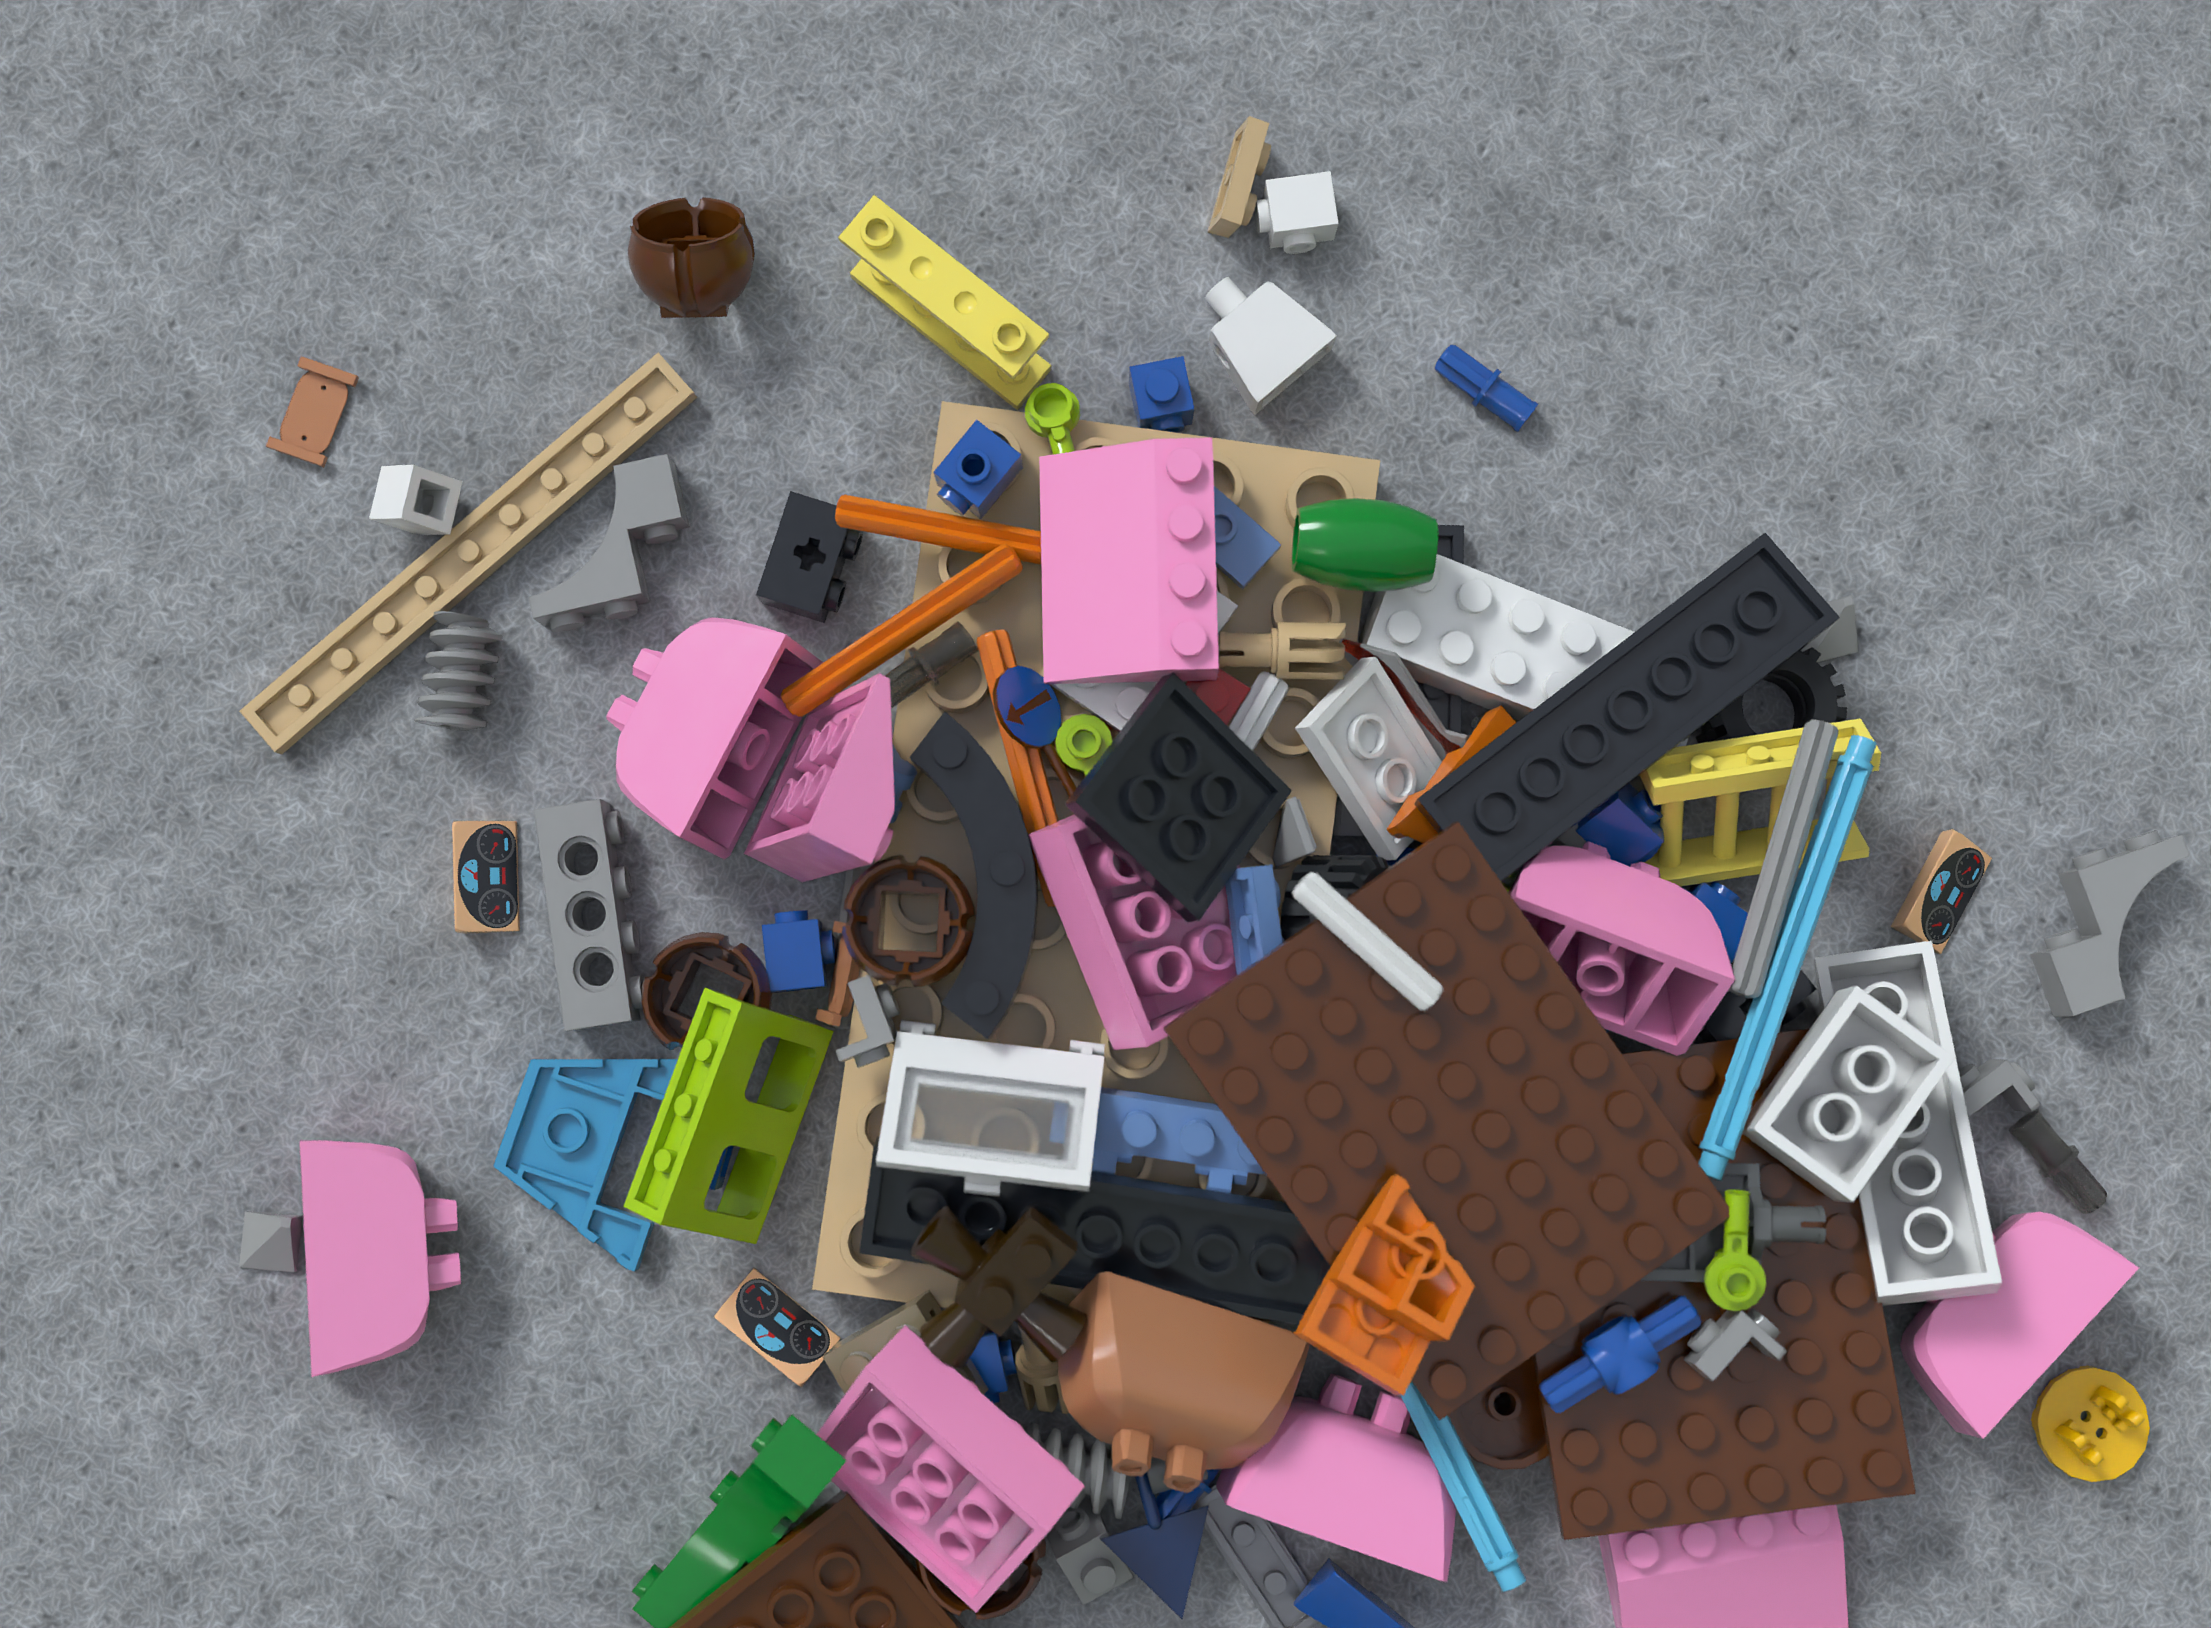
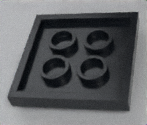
(1179, 797)

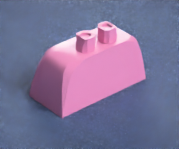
(708, 728)
(1627, 942)
(368, 1252)
(1990, 1348)
(1350, 1480)

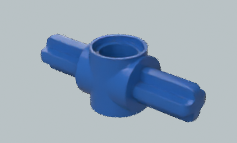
(1620, 1354)

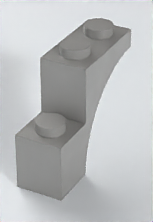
(613, 580)
(2101, 888)

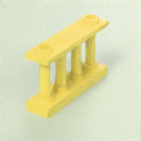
(946, 302)
(1724, 771)

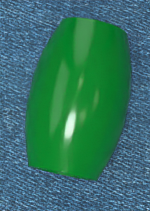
(1364, 545)

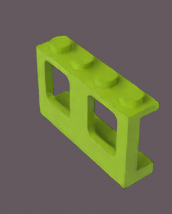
(709, 1112)

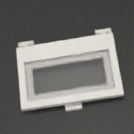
(991, 1110)

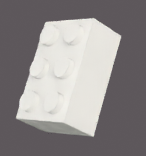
(1846, 1093)

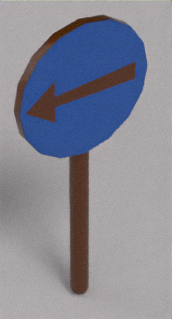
(1031, 715)

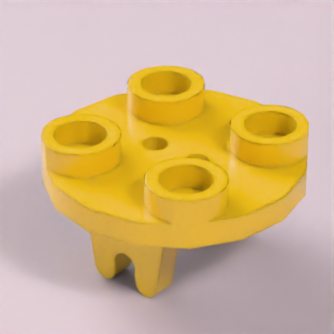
(2073, 1442)

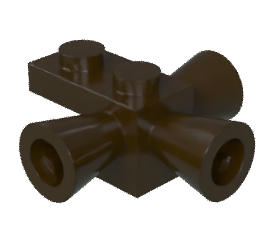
(998, 1285)

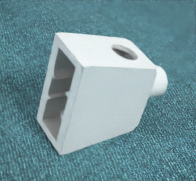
(1264, 340)

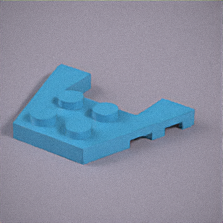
(568, 1139)

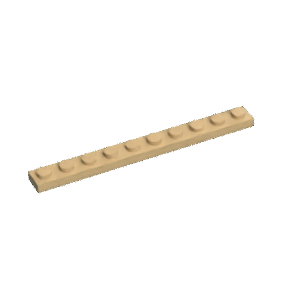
(468, 554)

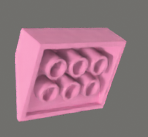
(1129, 563)
(833, 789)
(1128, 940)
(945, 1469)
(1731, 1573)

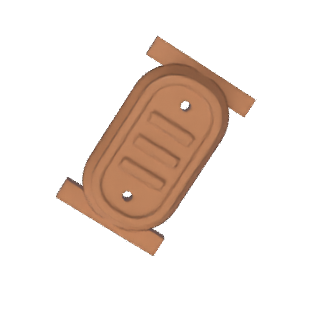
(313, 412)
(840, 996)

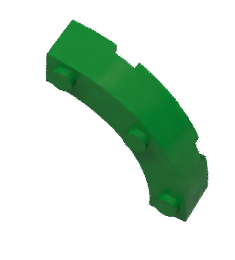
(747, 1521)

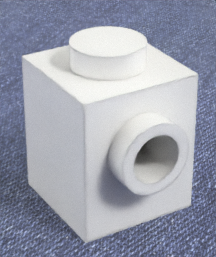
(1298, 212)
(415, 500)

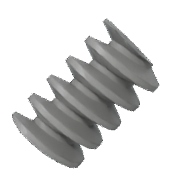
(459, 672)
(1090, 1468)

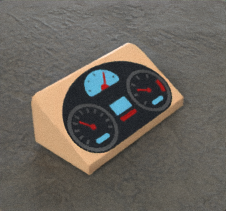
(485, 876)
(1942, 890)
(777, 1327)

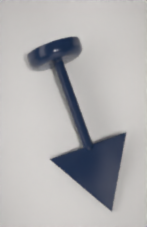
(1163, 1549)

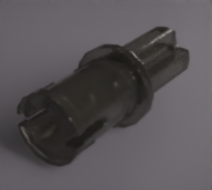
(930, 662)
(2059, 1162)

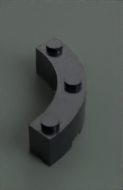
(1003, 874)

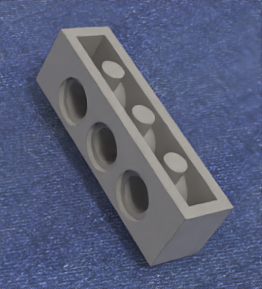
(560, 835)

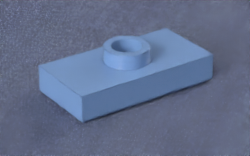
(1240, 542)

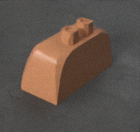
(1176, 1379)

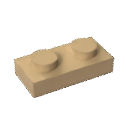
(1246, 159)

